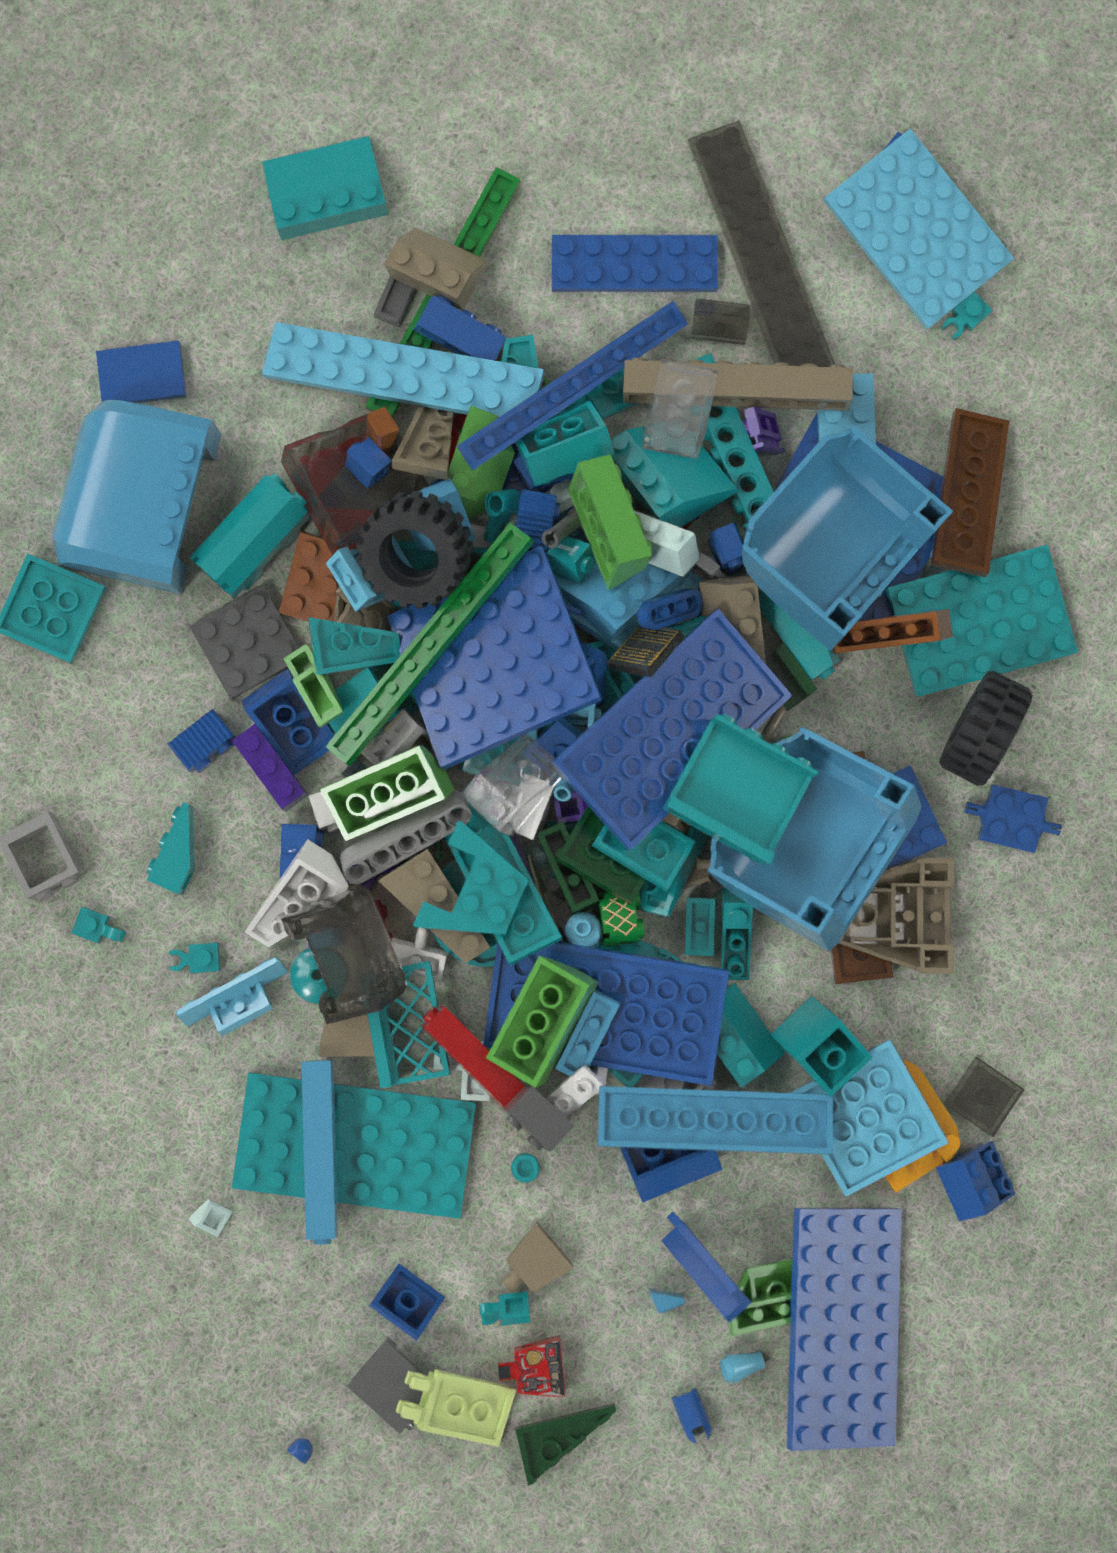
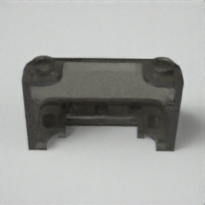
(350, 953)

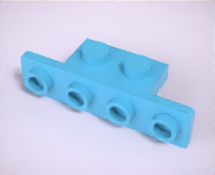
(237, 1000)

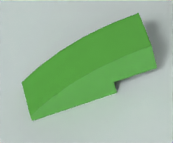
(315, 689)

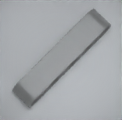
(397, 849)

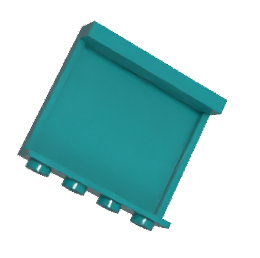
(740, 788)

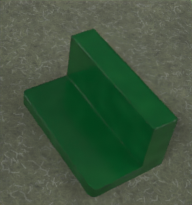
(791, 675)

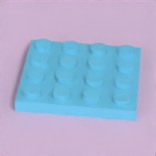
(878, 1121)

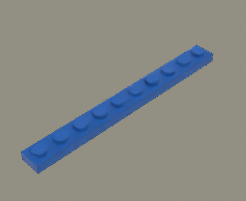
(571, 386)

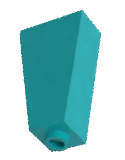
(808, 651)

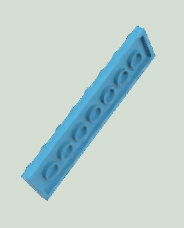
(715, 1120)

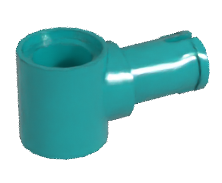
(500, 507)

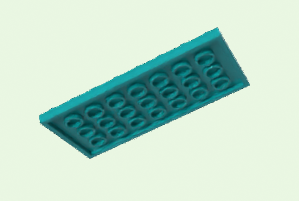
(389, 1146)

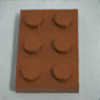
(310, 582)

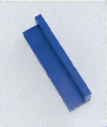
(705, 1270)

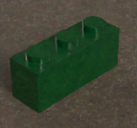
(575, 888)

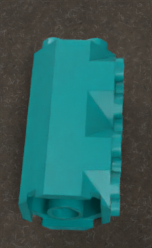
(252, 535)

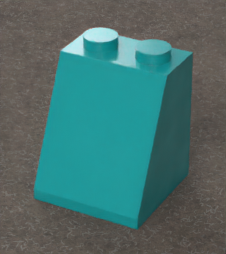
(356, 690)
(821, 1045)

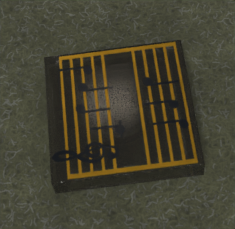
(645, 650)

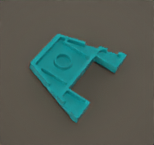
(487, 895)

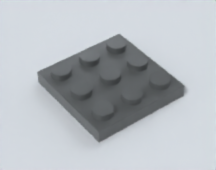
(245, 642)

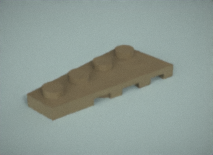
(426, 444)

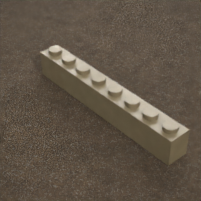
(755, 384)

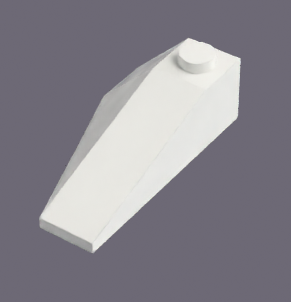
(307, 880)

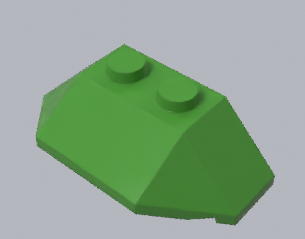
(488, 477)
(770, 1292)

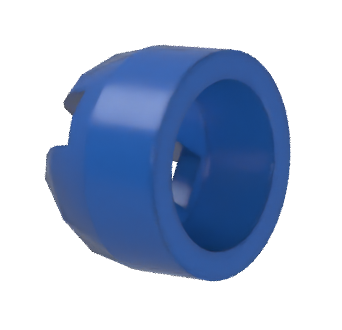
(301, 1450)

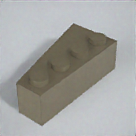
(424, 881)

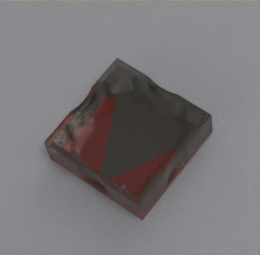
(332, 493)

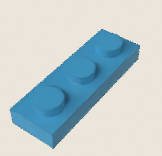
(588, 1033)

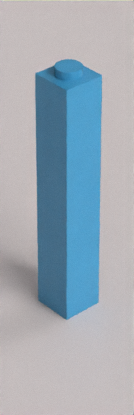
(319, 1151)

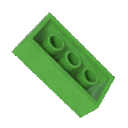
(609, 520)
(386, 791)
(542, 1020)

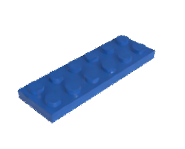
(634, 263)

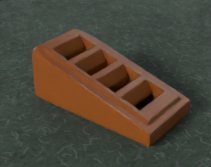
(382, 429)

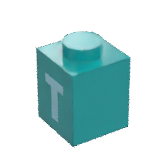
(571, 559)

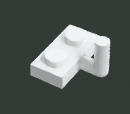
(418, 952)

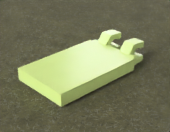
(459, 1406)

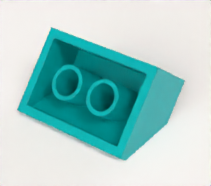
(564, 441)
(744, 1039)

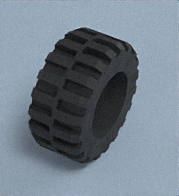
(395, 577)
(986, 728)

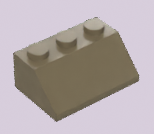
(435, 267)
(739, 602)

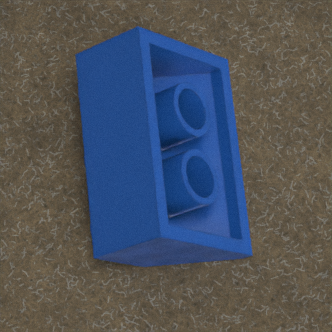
(667, 1169)

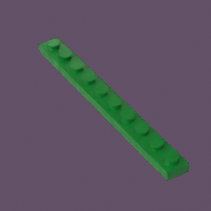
(472, 238)
(429, 644)

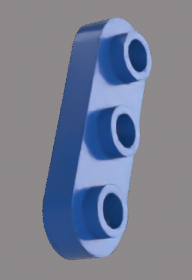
(670, 609)

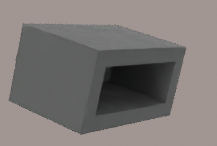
(538, 1118)

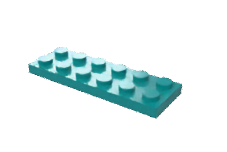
(531, 925)

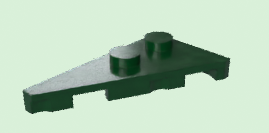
(549, 1440)

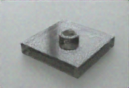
(984, 1096)

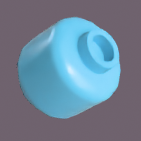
(584, 930)

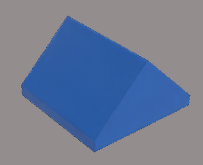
(407, 1301)

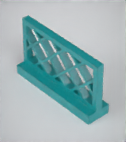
(383, 1035)

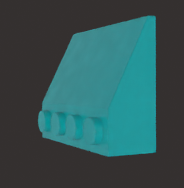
(324, 188)
(669, 484)

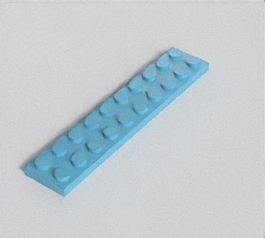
(397, 371)

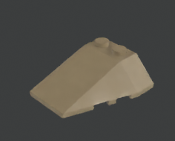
(908, 917)

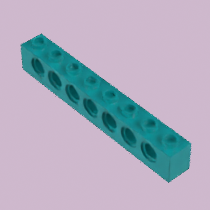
(738, 448)

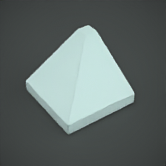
(211, 1217)

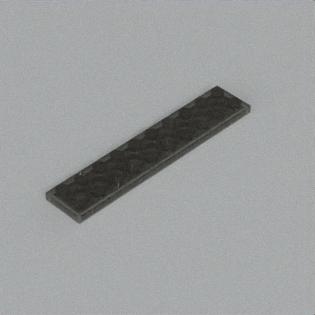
(759, 247)

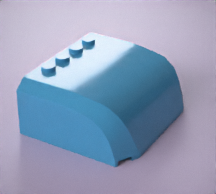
(132, 493)
(838, 533)
(831, 847)

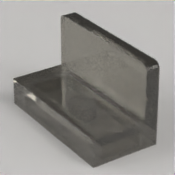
(720, 321)

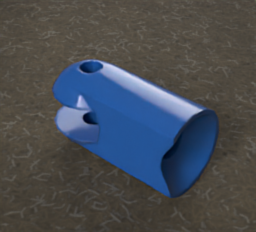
(691, 1414)

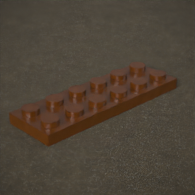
(971, 491)

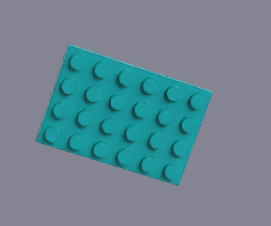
(996, 620)

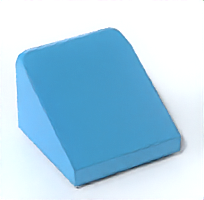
(666, 1300)

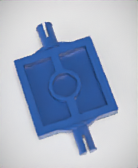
(1012, 818)

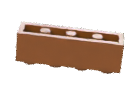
(896, 631)

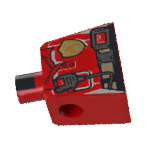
(536, 1368)

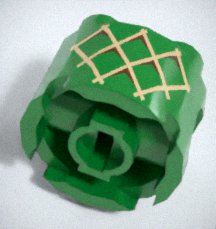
(619, 920)

